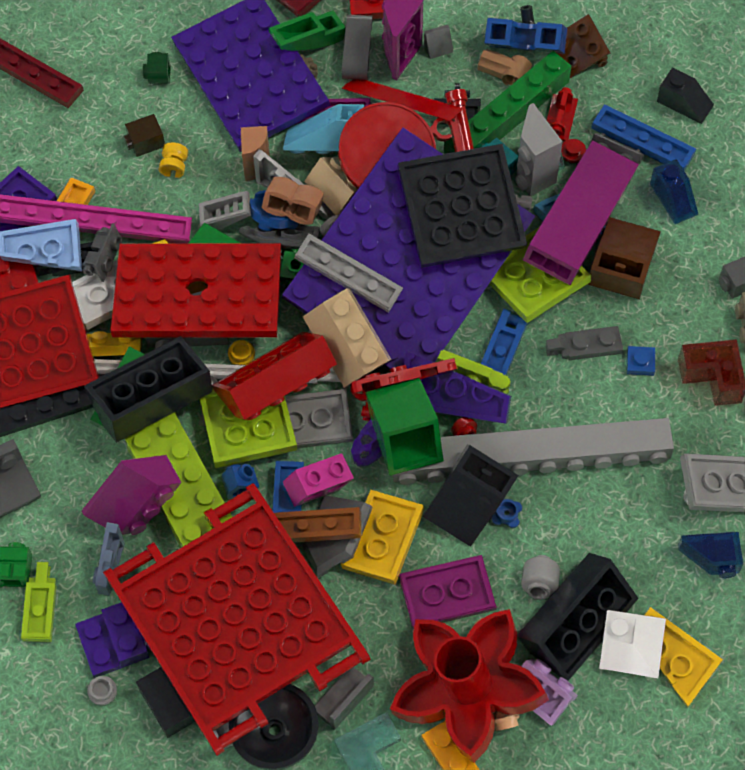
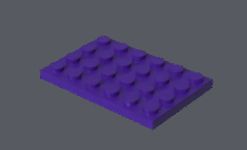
(247, 72)

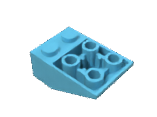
(321, 131)

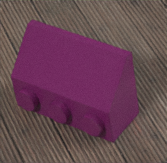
(401, 33)
(133, 493)

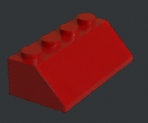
(275, 375)

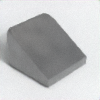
(438, 41)

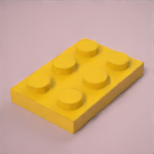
(385, 537)

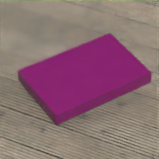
(448, 591)

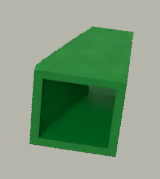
(405, 426)

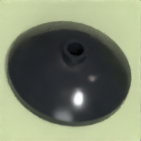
(298, 725)

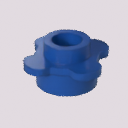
(511, 519)

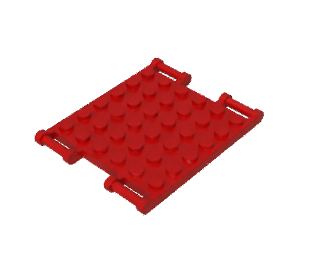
(235, 617)

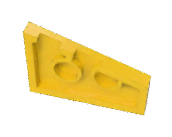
(685, 661)

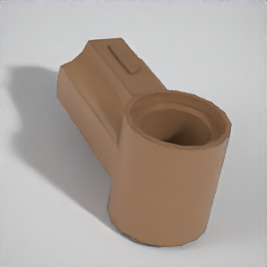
(503, 66)

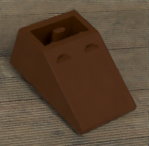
(624, 258)

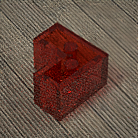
(715, 363)

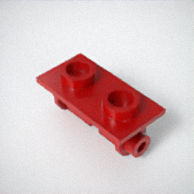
(562, 113)

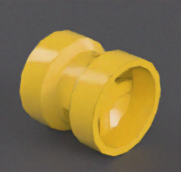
(173, 159)

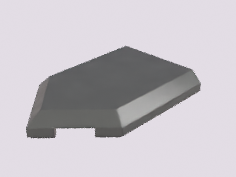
(287, 237)
(329, 553)

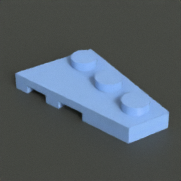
(44, 245)

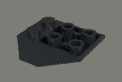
(470, 495)

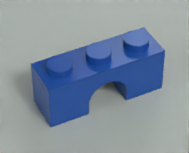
(522, 36)

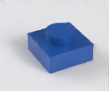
(641, 360)

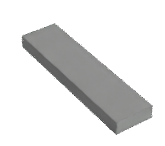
(348, 272)

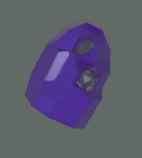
(366, 446)

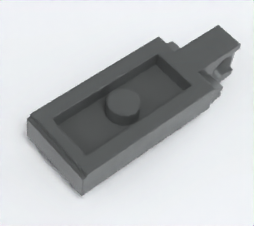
(586, 343)

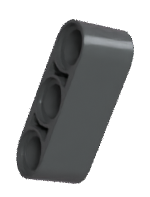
(357, 47)

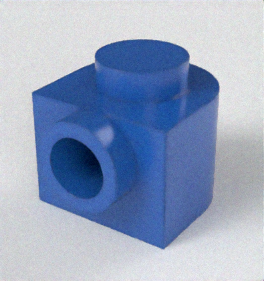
(237, 478)

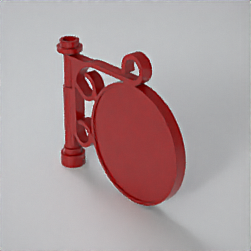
(377, 125)

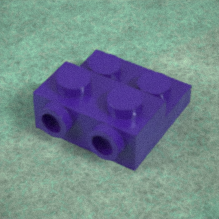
(111, 640)

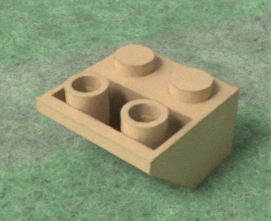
(332, 181)

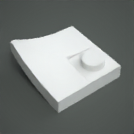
(632, 643)

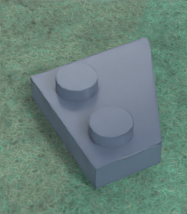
(109, 558)

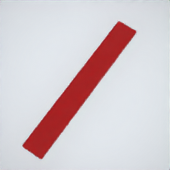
(404, 98)

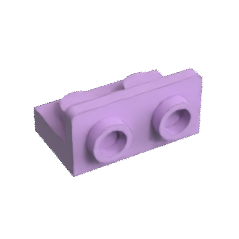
(558, 691)

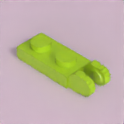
(478, 372)

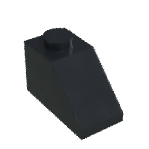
(684, 96)

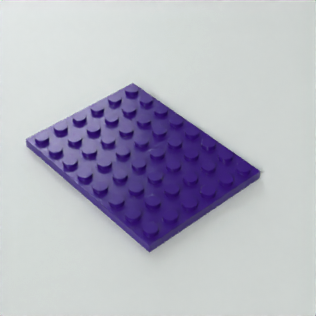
(380, 236)

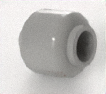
(540, 577)

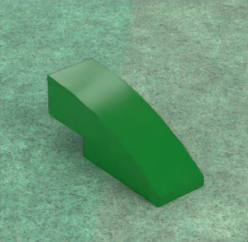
(309, 31)

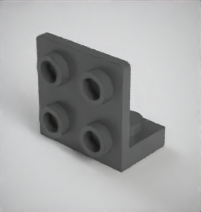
(16, 482)

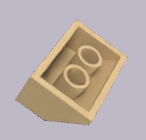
(348, 336)

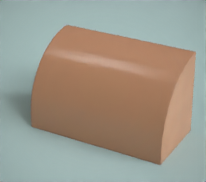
(251, 141)

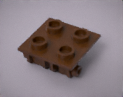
(584, 46)

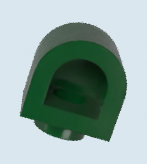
(157, 68)

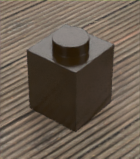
(144, 135)

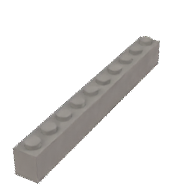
(557, 448)

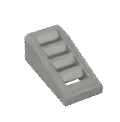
(209, 208)

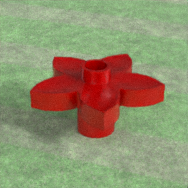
(468, 681)

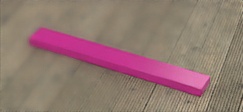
(92, 218)

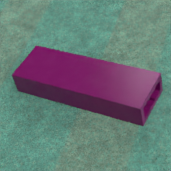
(580, 212)

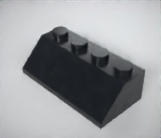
(149, 388)
(575, 615)

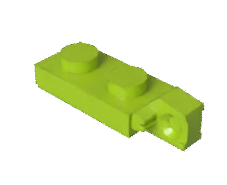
(39, 606)

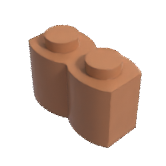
(292, 200)

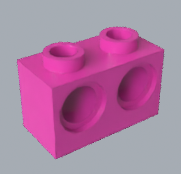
(318, 479)

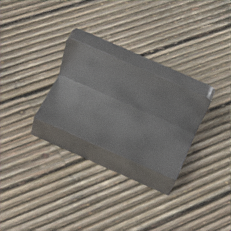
(344, 697)

